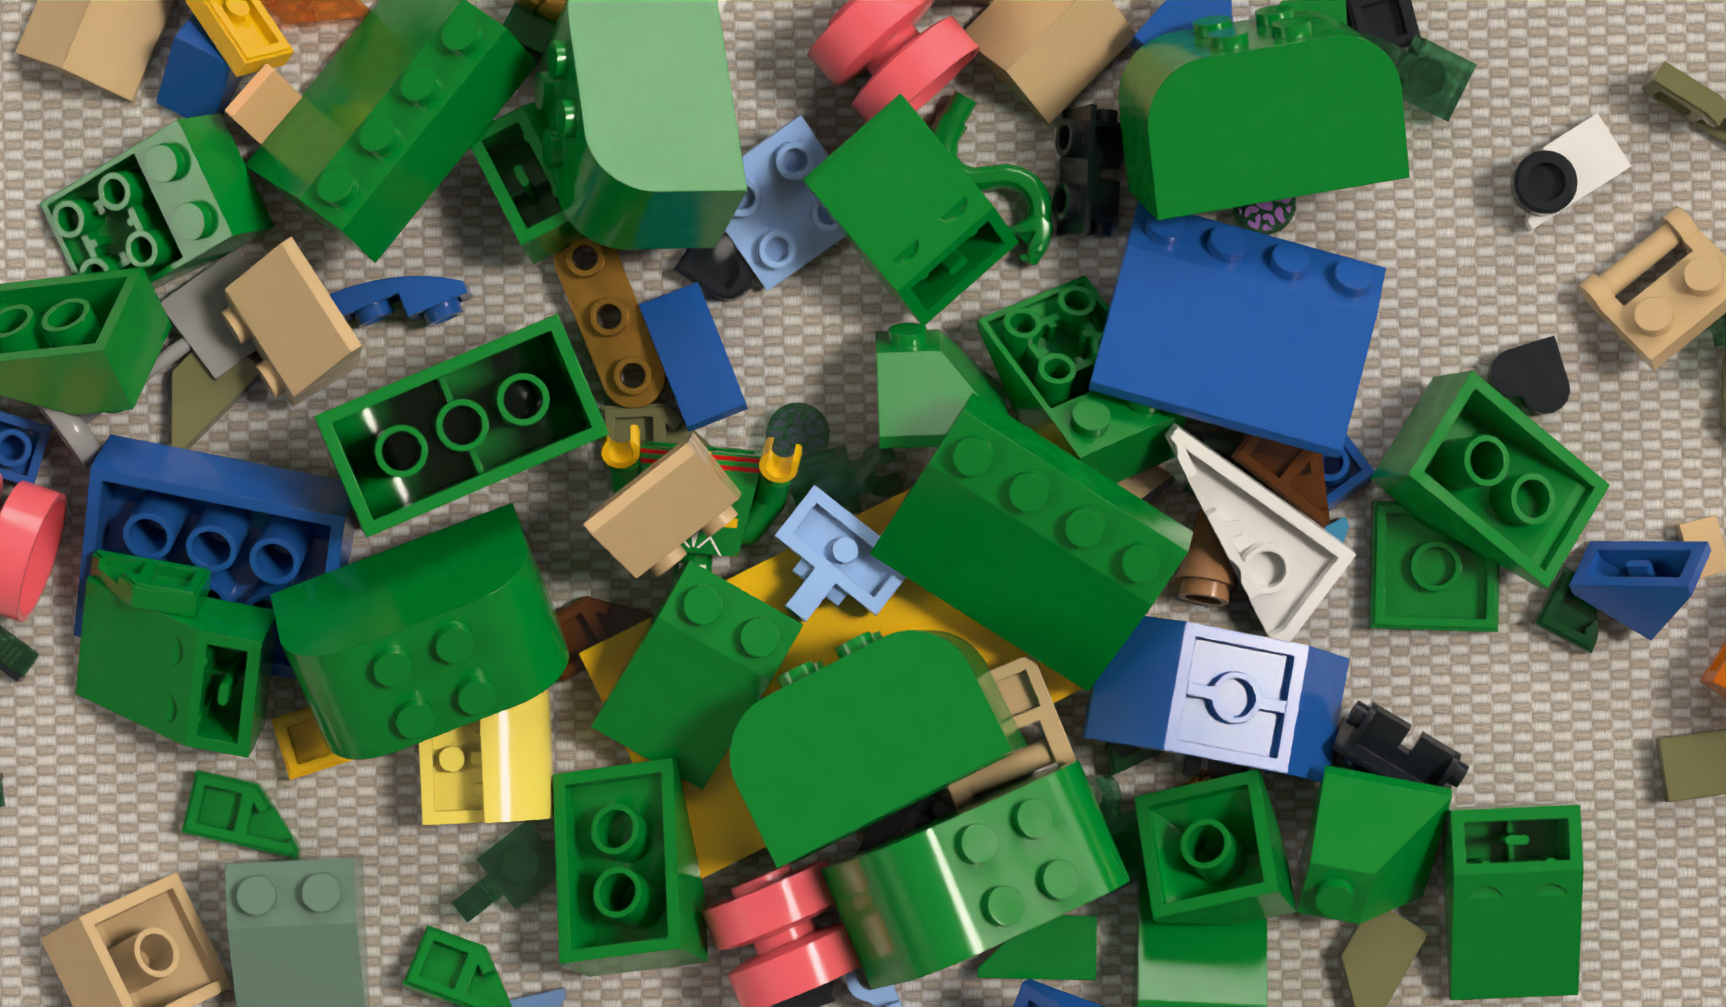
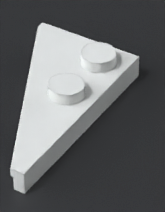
(1272, 547)

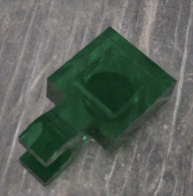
(1429, 74)
(515, 868)

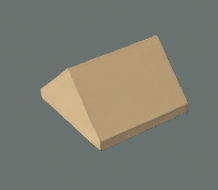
(97, 40)
(1049, 47)

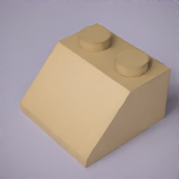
(291, 324)
(664, 508)
(138, 952)

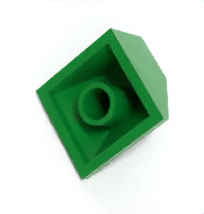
(924, 385)
(1368, 844)
(1214, 852)

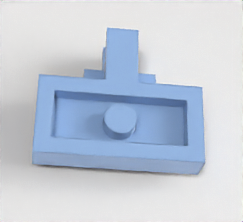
(834, 557)

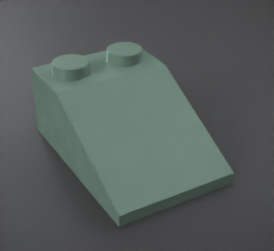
(298, 931)

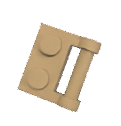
(1674, 305)
(1028, 702)

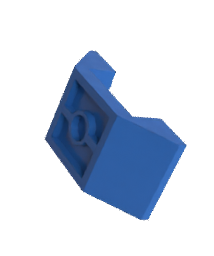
(1221, 698)

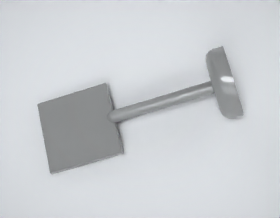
(198, 318)

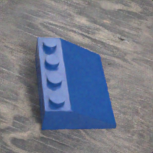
(1238, 330)
(236, 517)

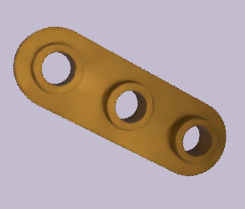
(617, 347)

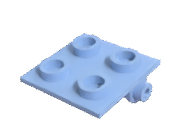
(779, 218)

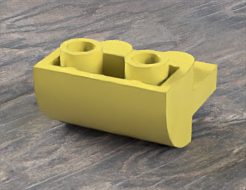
(491, 768)

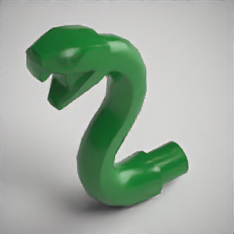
(1036, 226)

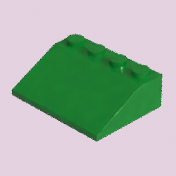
(392, 117)
(1032, 543)

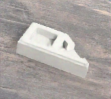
(1593, 156)

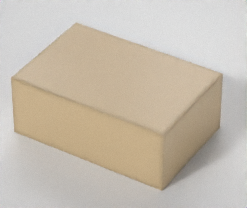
(1706, 530)

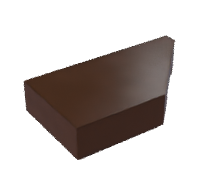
(1288, 471)
(591, 622)

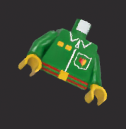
(756, 473)

